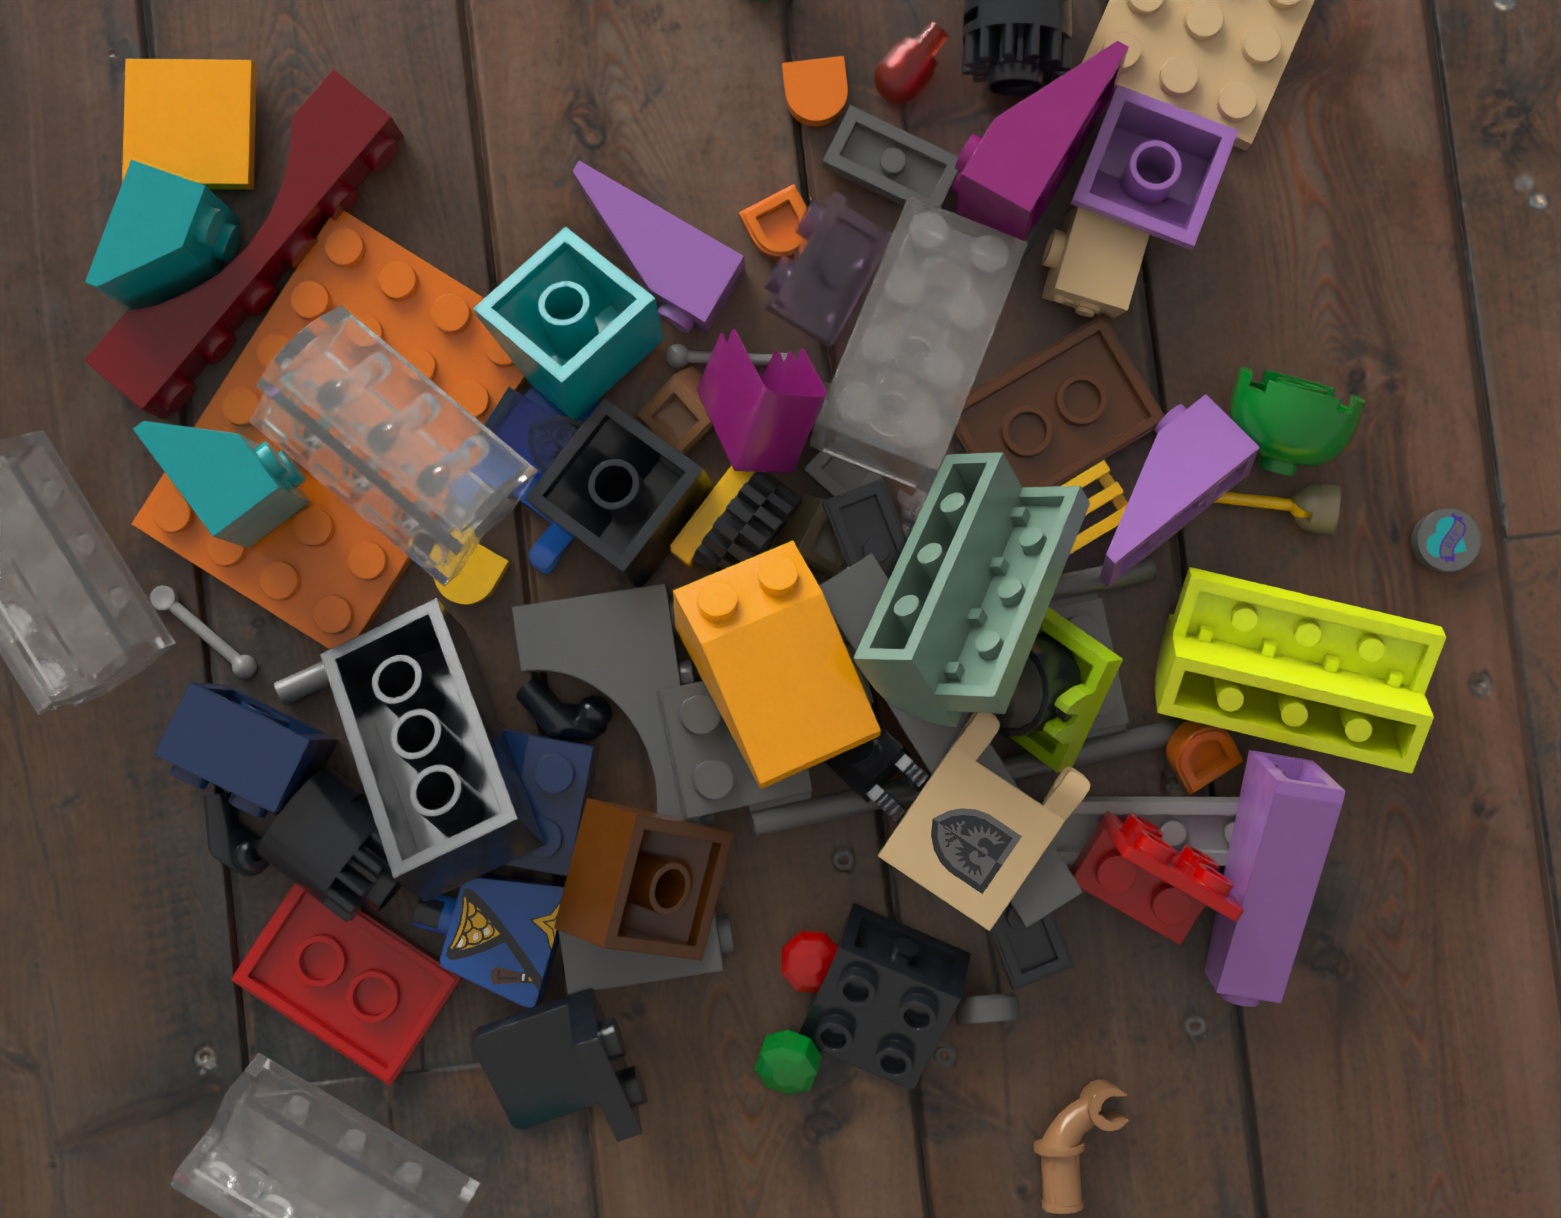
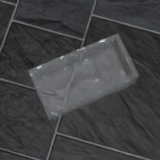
(918, 344)

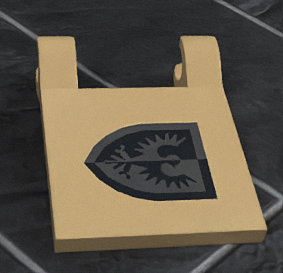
(974, 831)

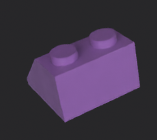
(1154, 167)

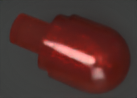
(909, 65)

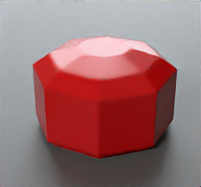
(807, 959)

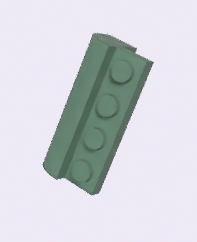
(969, 590)

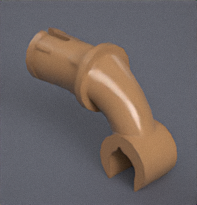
(1064, 1143)

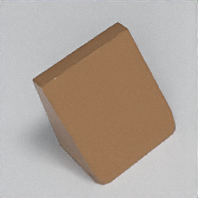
(678, 412)

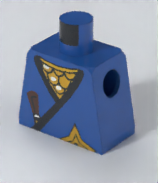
(498, 933)

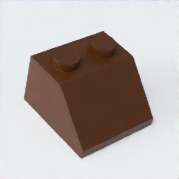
(643, 881)

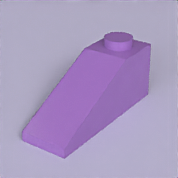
(672, 260)
(1189, 468)

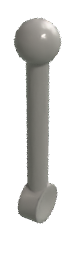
(679, 356)
(167, 599)

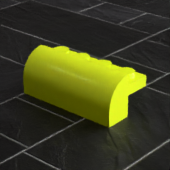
(1298, 670)

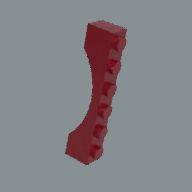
(164, 347)

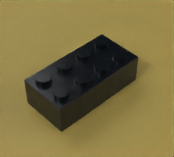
(430, 751)

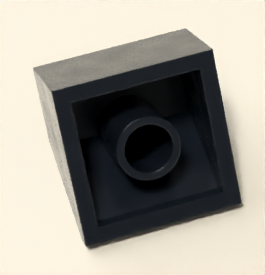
(621, 492)

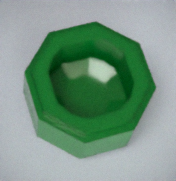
(787, 1062)

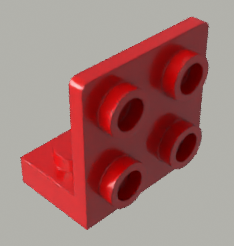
(1150, 879)

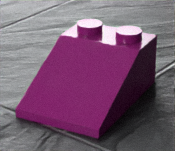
(1032, 146)

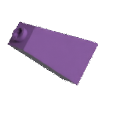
(1275, 863)

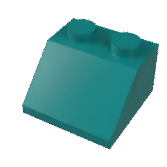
(162, 239)
(571, 322)
(227, 479)

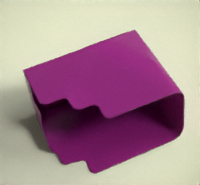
(763, 418)

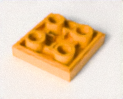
(192, 119)

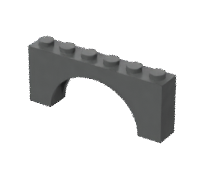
(628, 651)

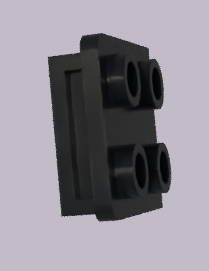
(560, 1063)

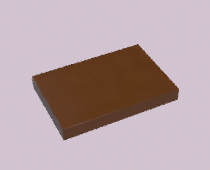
(1061, 408)

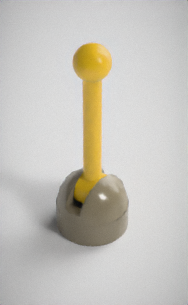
(1313, 506)

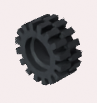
(748, 523)

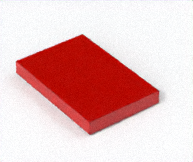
(348, 982)

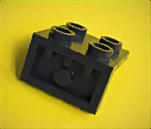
(886, 997)

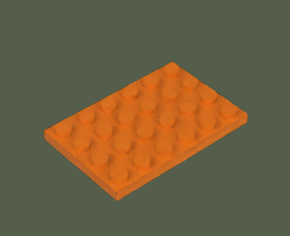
(326, 563)

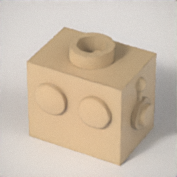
(1093, 263)

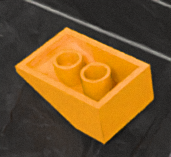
(774, 663)

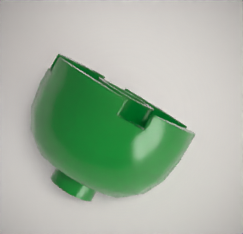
(1293, 419)

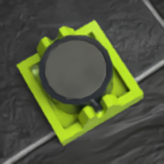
(1059, 692)

